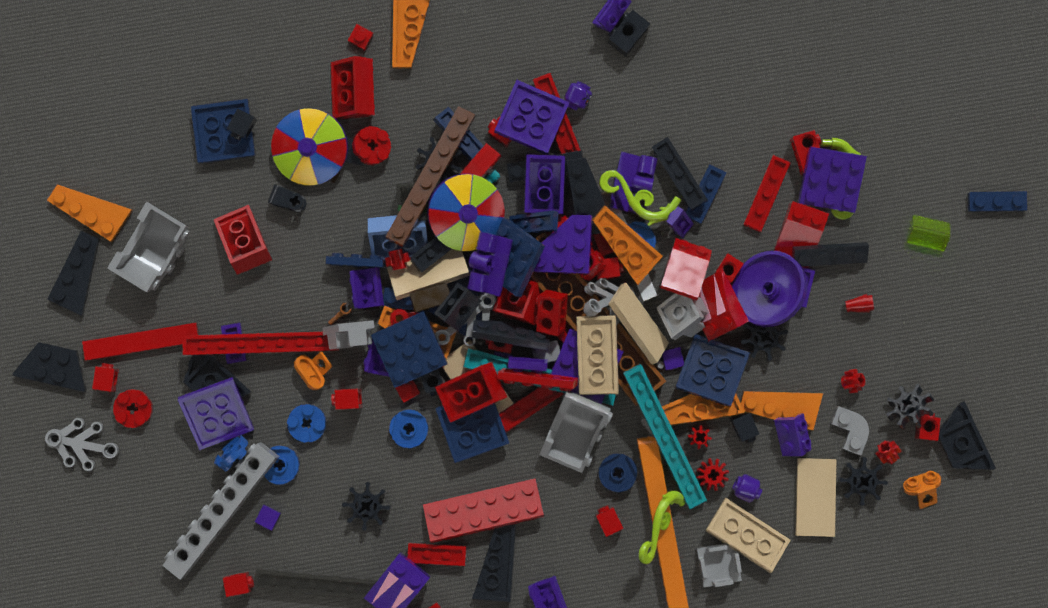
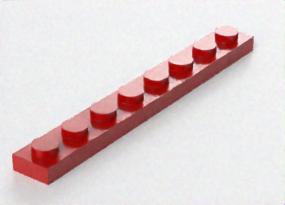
(255, 343)

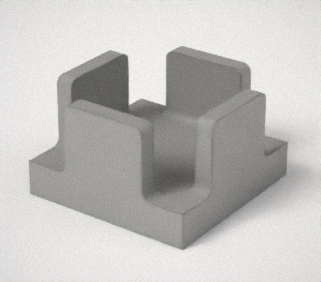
(682, 315)
(349, 334)
(719, 565)

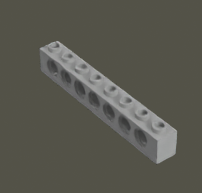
(174, 561)

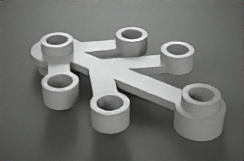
(593, 306)
(485, 316)
(78, 443)

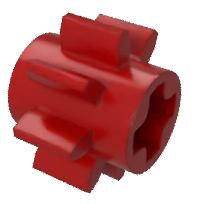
(397, 259)
(853, 381)
(694, 436)
(888, 452)

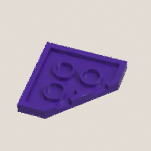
(568, 247)

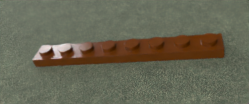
(430, 176)

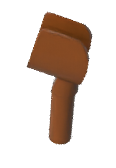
(339, 314)

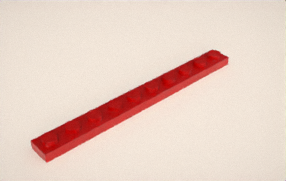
(567, 143)

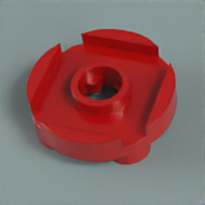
(364, 152)
(124, 416)

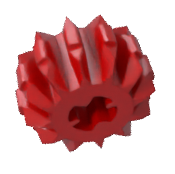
(717, 478)

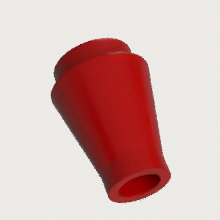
(860, 304)

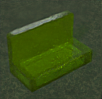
(929, 233)

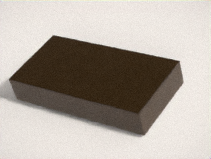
(429, 297)

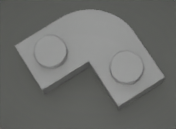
(857, 429)

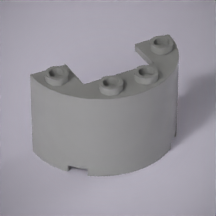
(151, 249)
(575, 431)

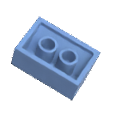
(380, 246)

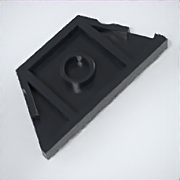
(52, 366)
(207, 370)
(963, 441)

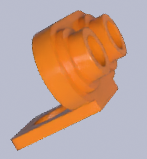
(310, 370)
(923, 485)

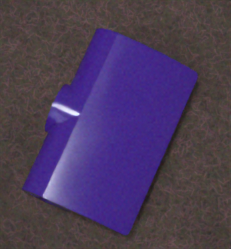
(638, 174)
(489, 263)

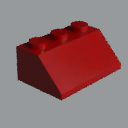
(352, 88)

